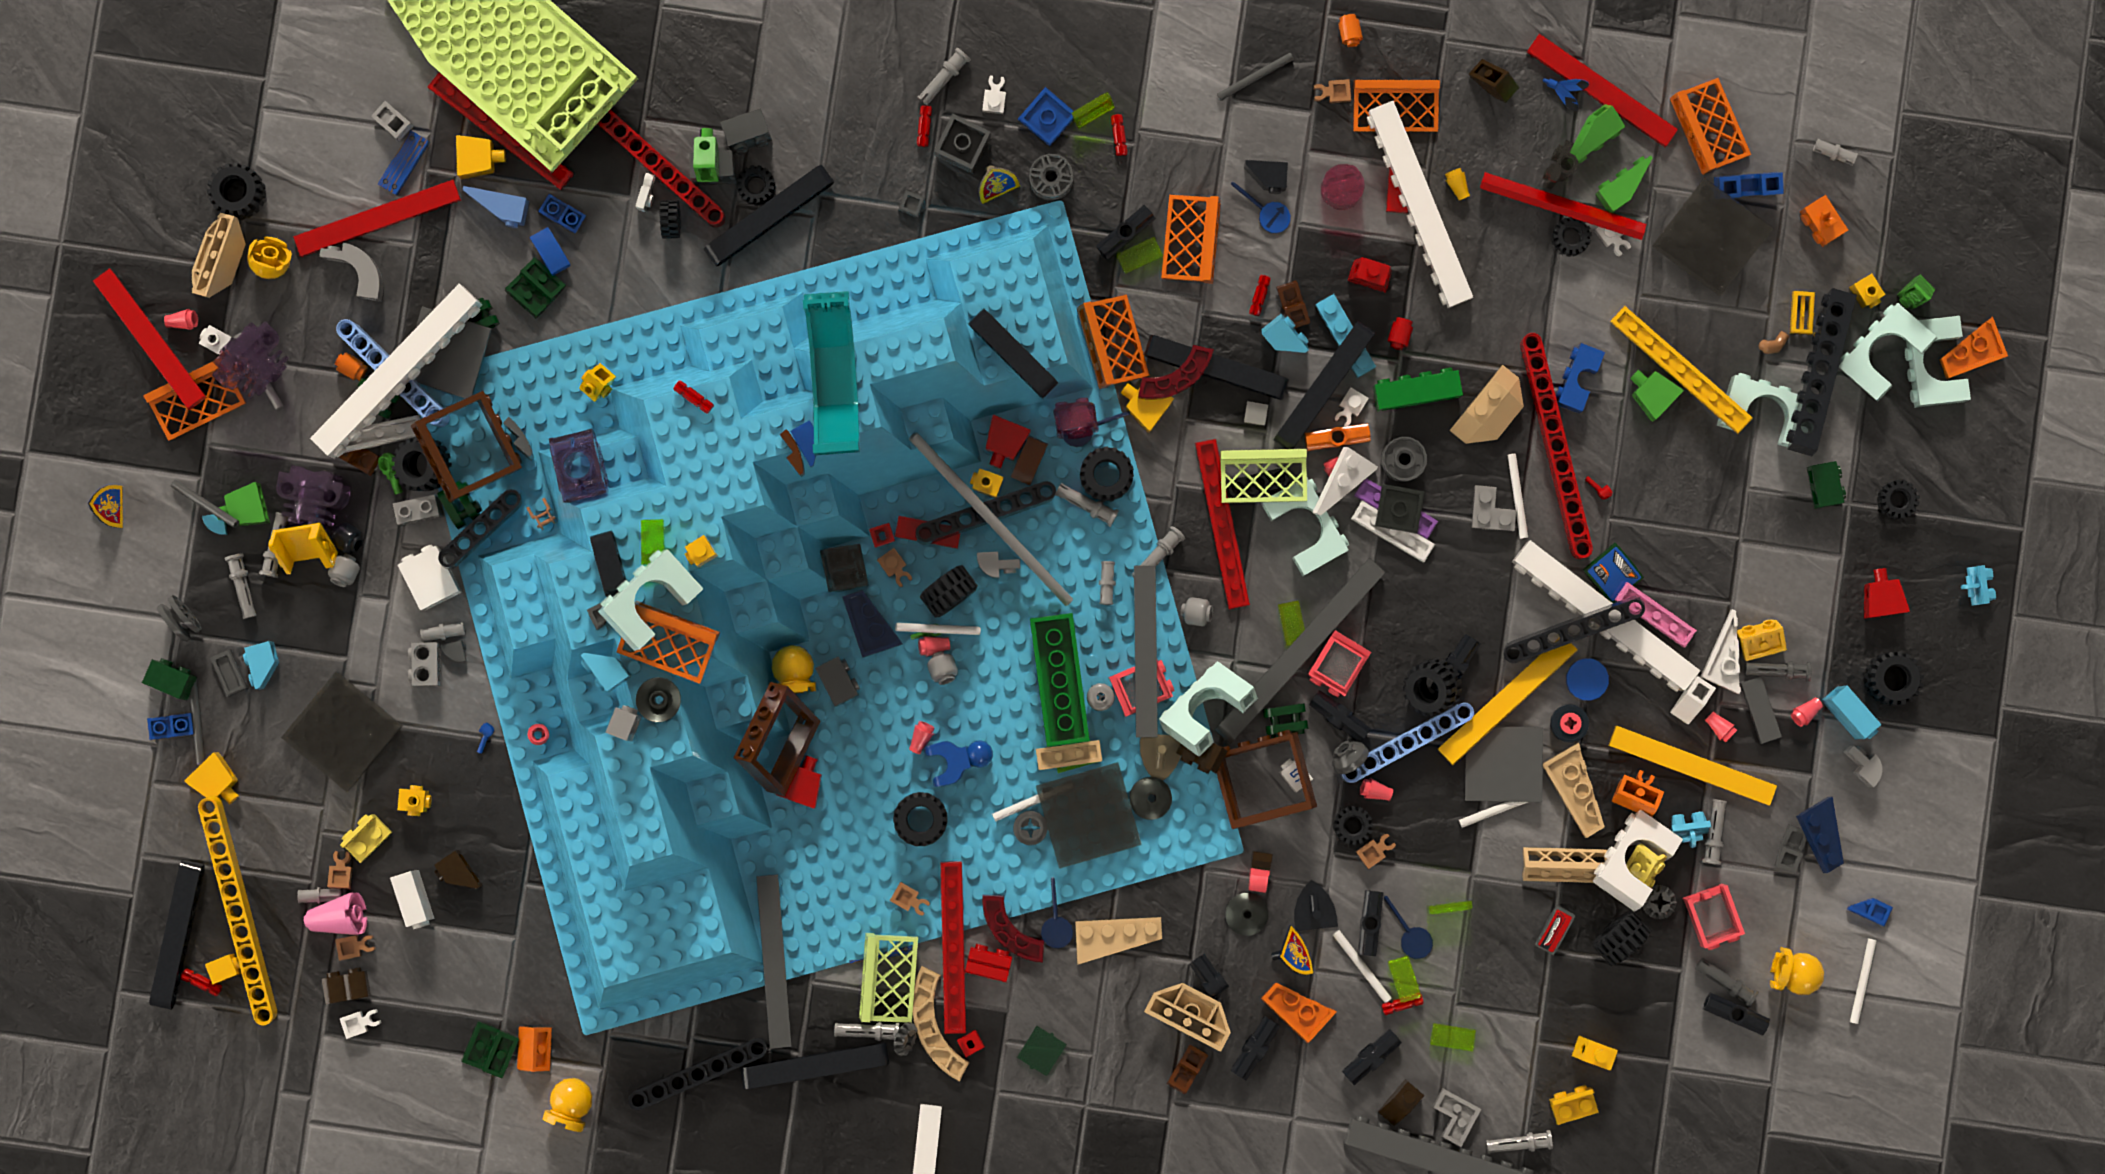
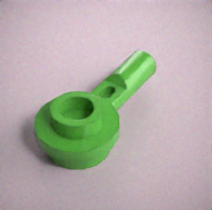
(385, 464)

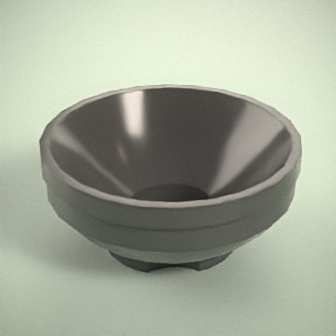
(1349, 756)

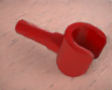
(1604, 492)

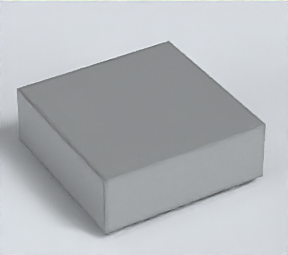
(1255, 413)

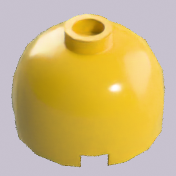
(269, 257)

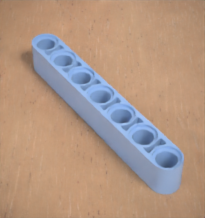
(371, 351)
(1417, 740)

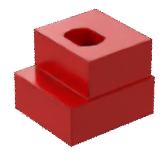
(874, 532)
(976, 1040)

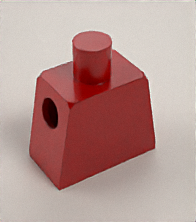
(1370, 274)
(1005, 440)
(1884, 596)
(805, 784)

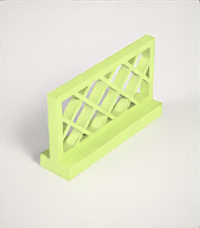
(1268, 457)
(869, 978)

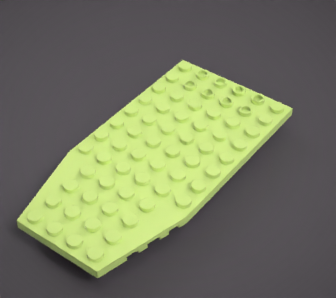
(521, 67)

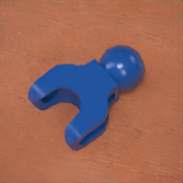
(959, 759)

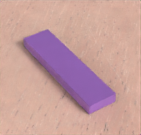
(1370, 494)

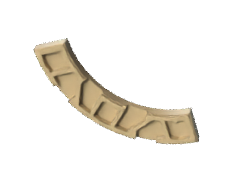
(928, 1029)

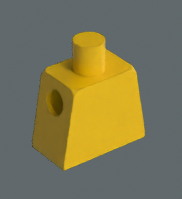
(476, 156)
(1145, 411)
(214, 779)
(1594, 1053)

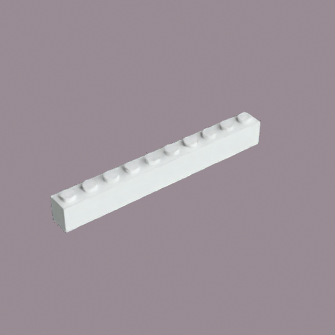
(1420, 204)
(396, 372)
(1584, 599)

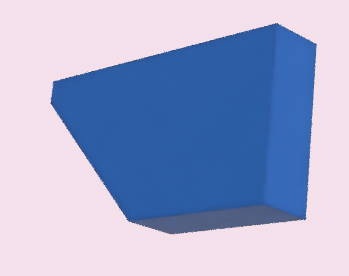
(805, 439)
(1872, 910)

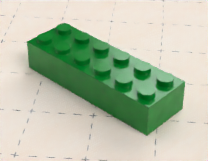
(1059, 679)

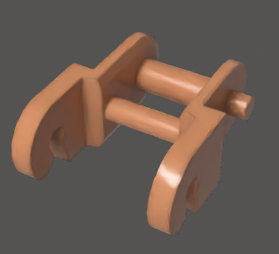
(541, 524)

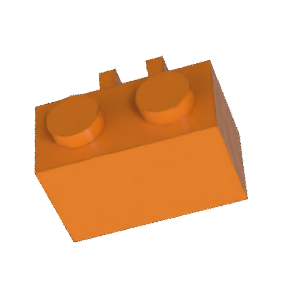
(1823, 221)
(1638, 795)

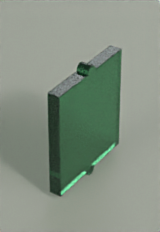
(1041, 1050)

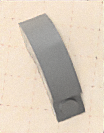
(370, 278)

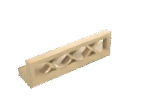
(1564, 870)

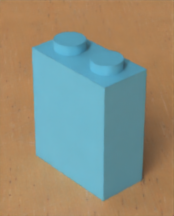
(1851, 713)

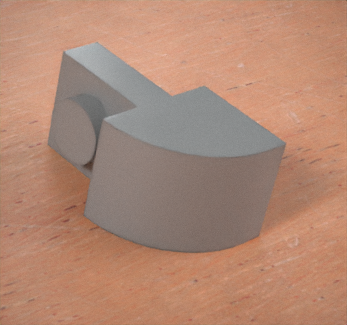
(392, 121)
(990, 564)
(1869, 767)

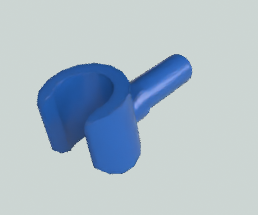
(487, 730)

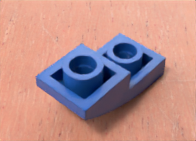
(562, 213)
(550, 251)
(170, 726)

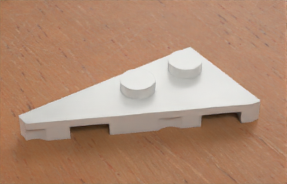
(1345, 476)
(1723, 664)

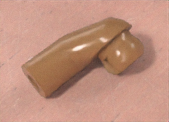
(1774, 346)

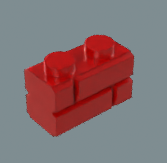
(988, 963)

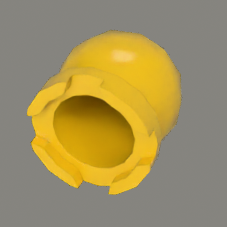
(793, 668)
(1797, 972)
(569, 1103)

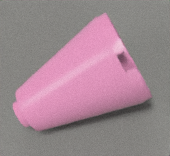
(338, 916)

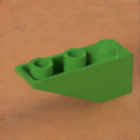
(1598, 128)
(1620, 191)
(1916, 292)

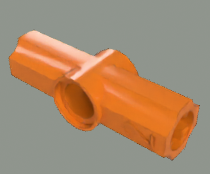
(1351, 435)

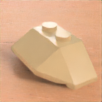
(218, 256)
(1491, 409)
(1191, 1013)

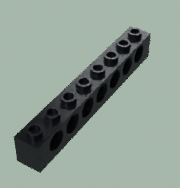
(1843, 304)

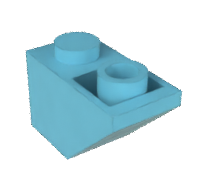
(1283, 336)
(262, 663)
(608, 670)

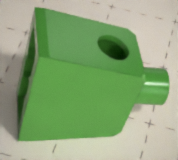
(706, 157)
(1654, 393)
(247, 505)

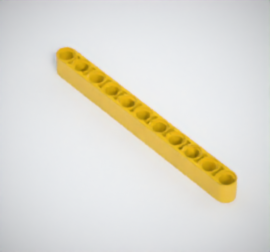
(240, 899)

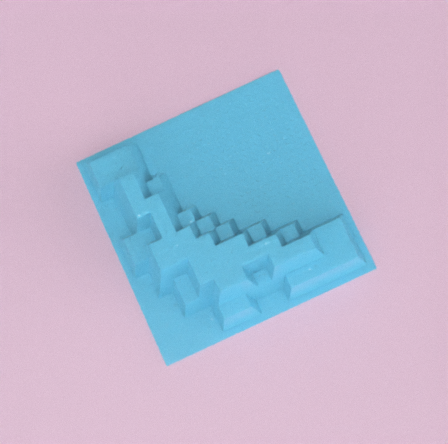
(663, 835)

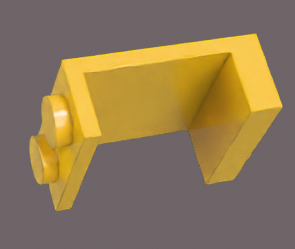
(302, 544)

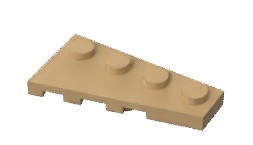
(1573, 785)
(1112, 936)

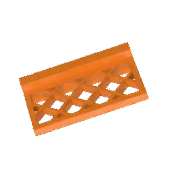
(1401, 87)
(1693, 128)
(1209, 236)
(1096, 346)
(166, 391)
(679, 626)

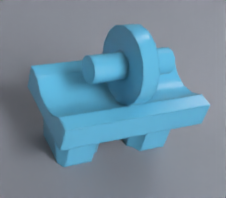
(1977, 585)
(1690, 831)

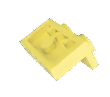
(365, 837)
(1645, 864)

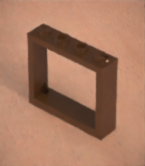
(436, 460)
(794, 747)
(1228, 791)

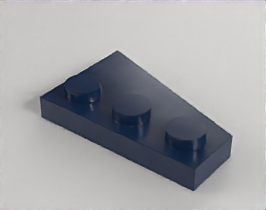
(869, 626)
(1822, 833)

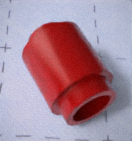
(1400, 333)

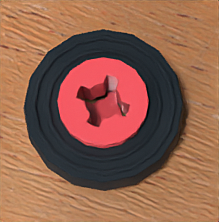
(1562, 724)

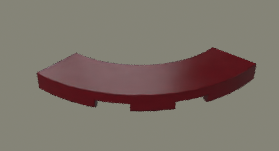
(1179, 380)
(1007, 933)

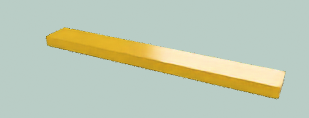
(1681, 370)
(1505, 702)
(1692, 765)

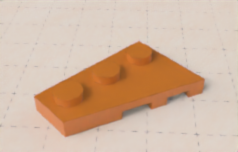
(1974, 351)
(1298, 1012)

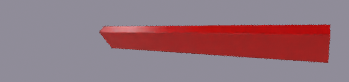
(1603, 90)
(454, 97)
(1563, 206)
(377, 218)
(149, 339)
(1222, 525)
(953, 947)

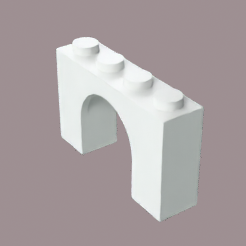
(1613, 873)

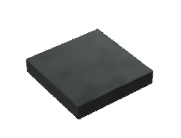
(1399, 508)

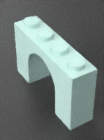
(1896, 322)
(1926, 389)
(1744, 391)
(1330, 543)
(620, 609)
(1215, 684)

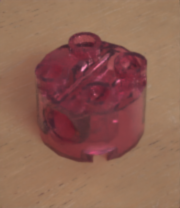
(1342, 186)
(1075, 419)

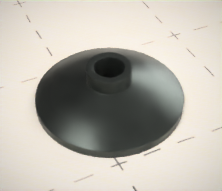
(646, 699)
(1139, 798)
(1238, 906)

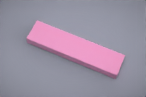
(1658, 616)

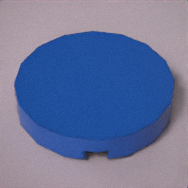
(1587, 679)

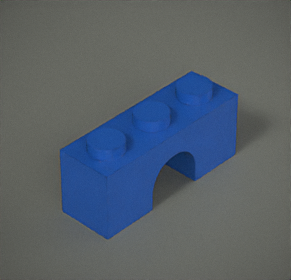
(1751, 184)
(1583, 360)

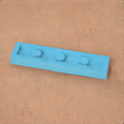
(1340, 327)

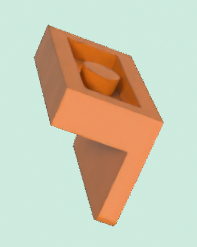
(534, 1049)

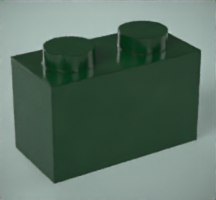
(1826, 484)
(169, 679)

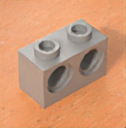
(417, 510)
(431, 664)
(624, 723)

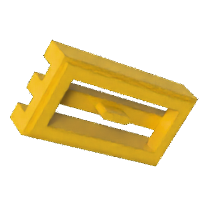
(1803, 295)

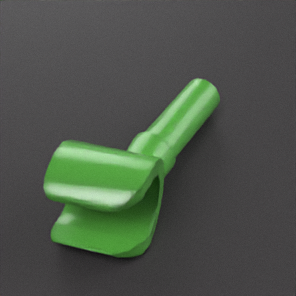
(921, 634)

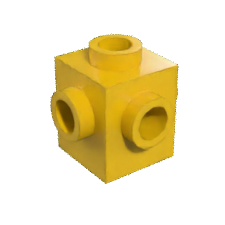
(597, 382)
(406, 800)

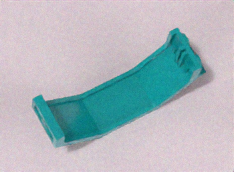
(832, 373)

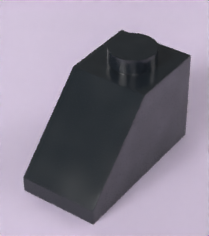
(1268, 174)

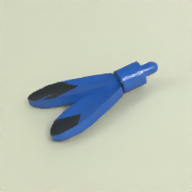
(1563, 87)

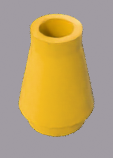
(1457, 182)

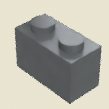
(837, 681)

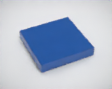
(1047, 117)

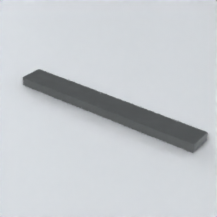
(1145, 651)
(773, 961)

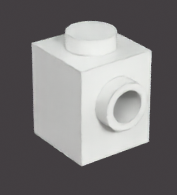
(214, 339)

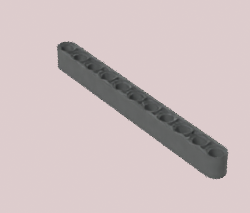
(1302, 648)

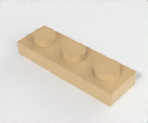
(1069, 755)

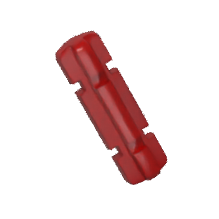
(924, 126)
(1119, 135)
(1259, 295)
(693, 397)
(201, 982)
(1388, 1007)

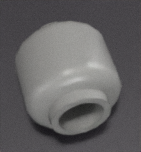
(344, 570)
(1197, 611)
(942, 668)
(1096, 704)

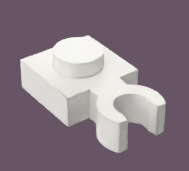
(994, 99)
(645, 198)
(1610, 237)
(1352, 404)
(357, 1023)

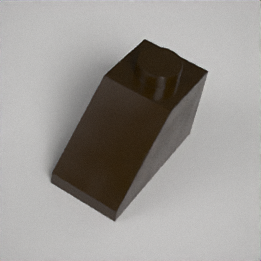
(1494, 80)
(456, 871)
(1401, 1102)

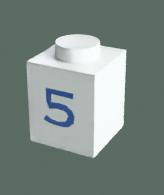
(1291, 776)

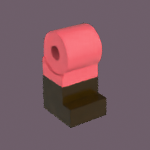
(1259, 871)

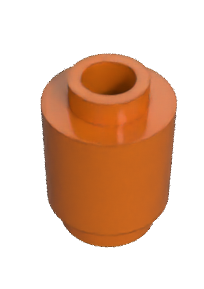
(1350, 30)
(351, 366)

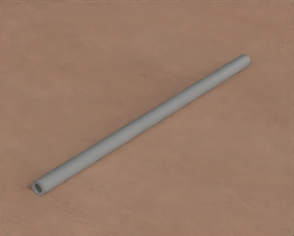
(990, 518)

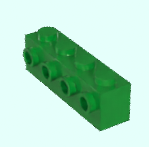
(1417, 390)

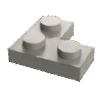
(1486, 515)
(1462, 1116)

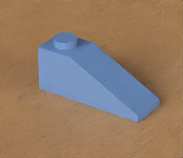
(508, 208)

